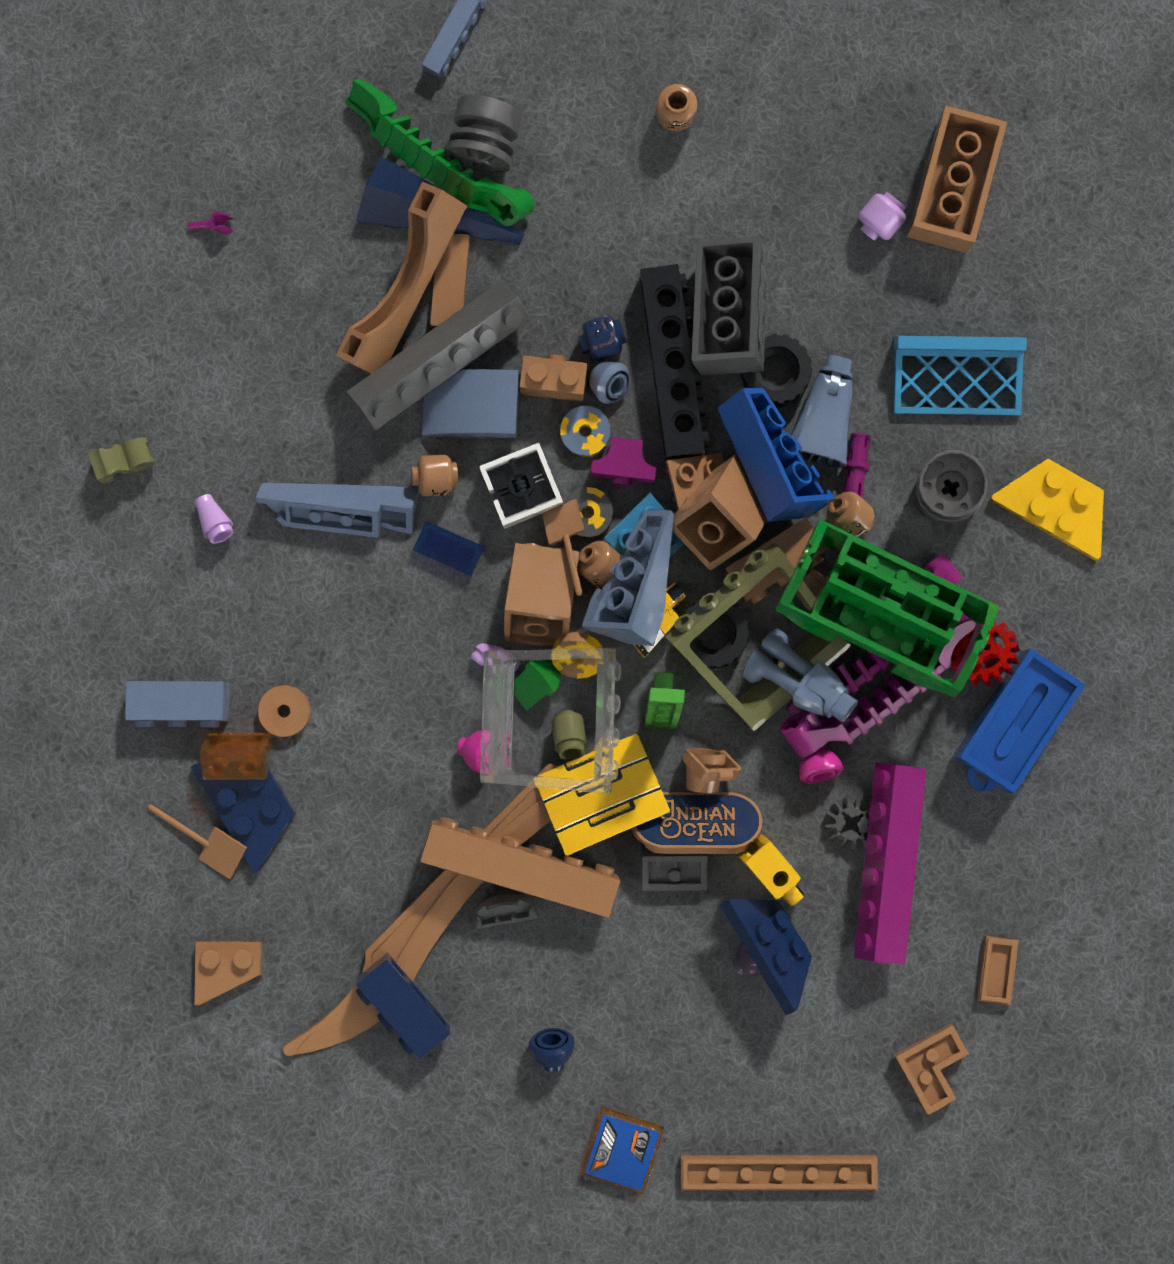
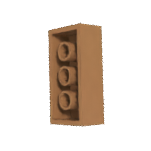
(957, 179)

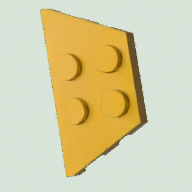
(1058, 505)

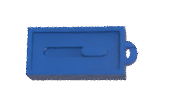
(1017, 723)

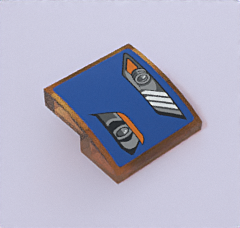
(622, 1150)

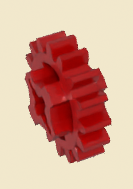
(992, 661)

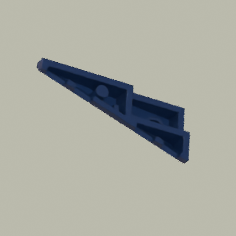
(392, 192)

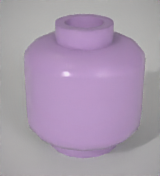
(882, 216)

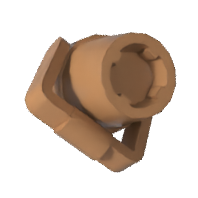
(706, 769)

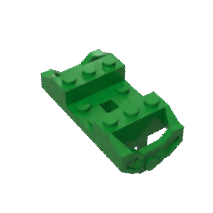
(906, 626)

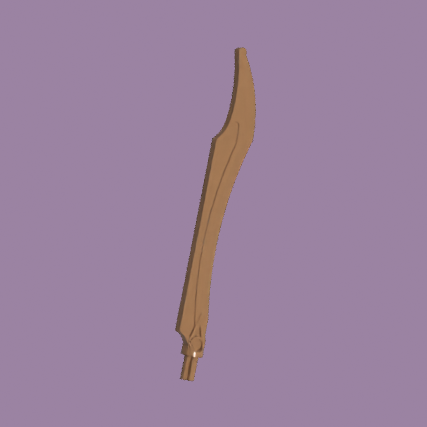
(420, 926)

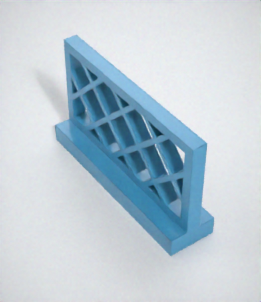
(959, 347)

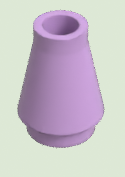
(213, 520)

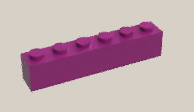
(890, 863)

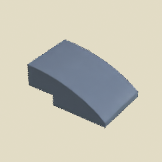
(473, 405)

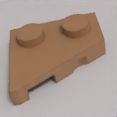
(224, 966)

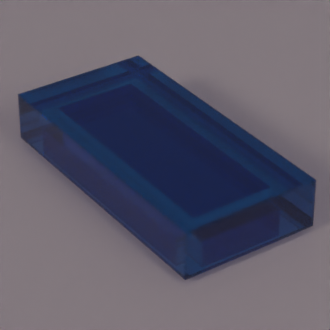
(448, 548)

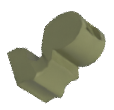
(124, 458)

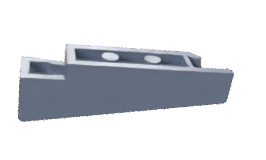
(341, 508)

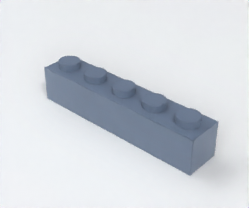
(450, 37)

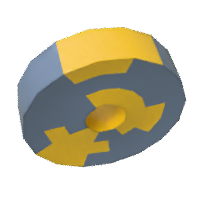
(581, 417)

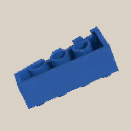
(772, 457)

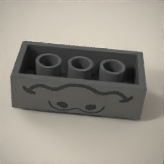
(729, 306)

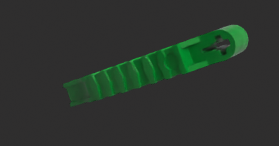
(497, 200)

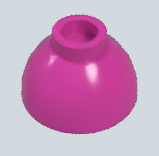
(471, 750)
(820, 766)

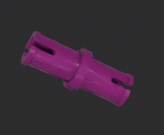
(857, 463)

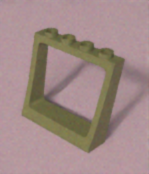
(765, 696)

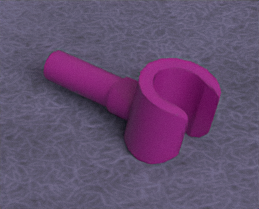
(215, 222)

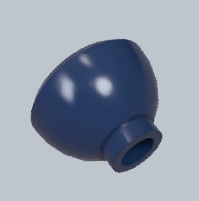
(552, 1048)

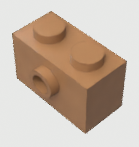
(553, 378)

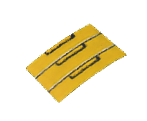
(591, 817)

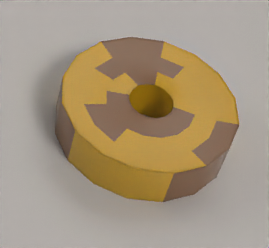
(576, 668)

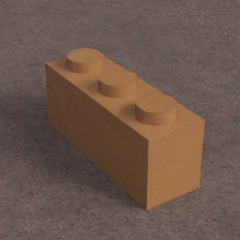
(792, 544)

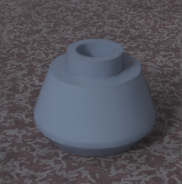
(609, 381)

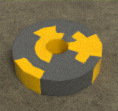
(602, 509)

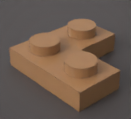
(923, 1066)

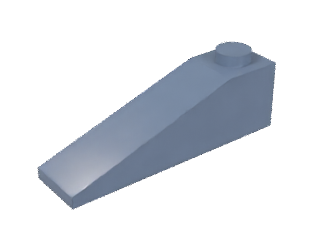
(634, 597)

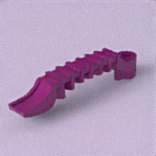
(939, 566)
(809, 733)

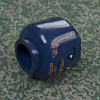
(602, 337)

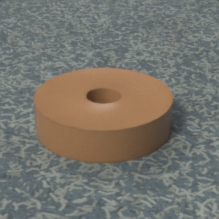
(299, 711)

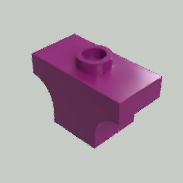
(624, 464)

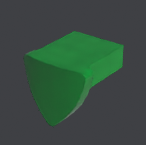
(536, 682)

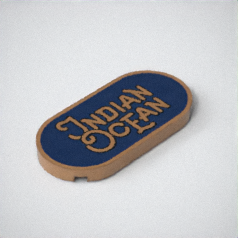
(702, 824)

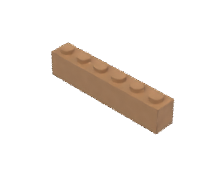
(519, 867)

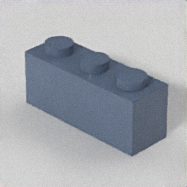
(177, 702)

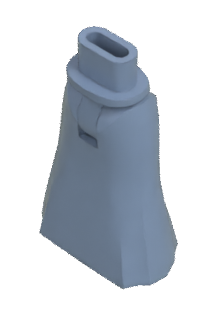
(826, 415)

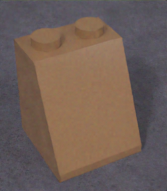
(720, 515)
(539, 595)

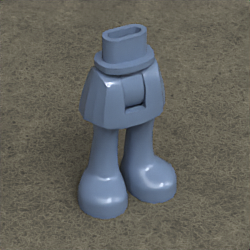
(819, 689)

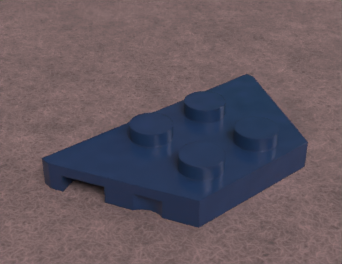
(252, 812)
(772, 946)

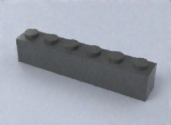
(438, 355)

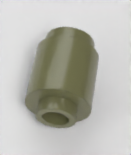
(569, 735)

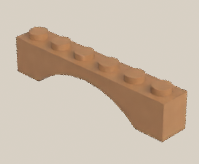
(431, 225)

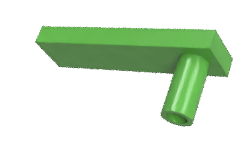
(664, 703)

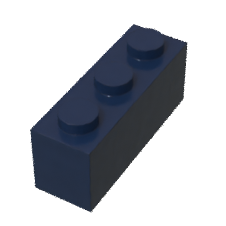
(402, 1006)

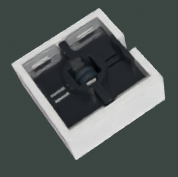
(521, 485)

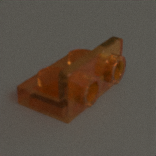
(235, 756)

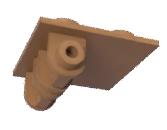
(689, 473)

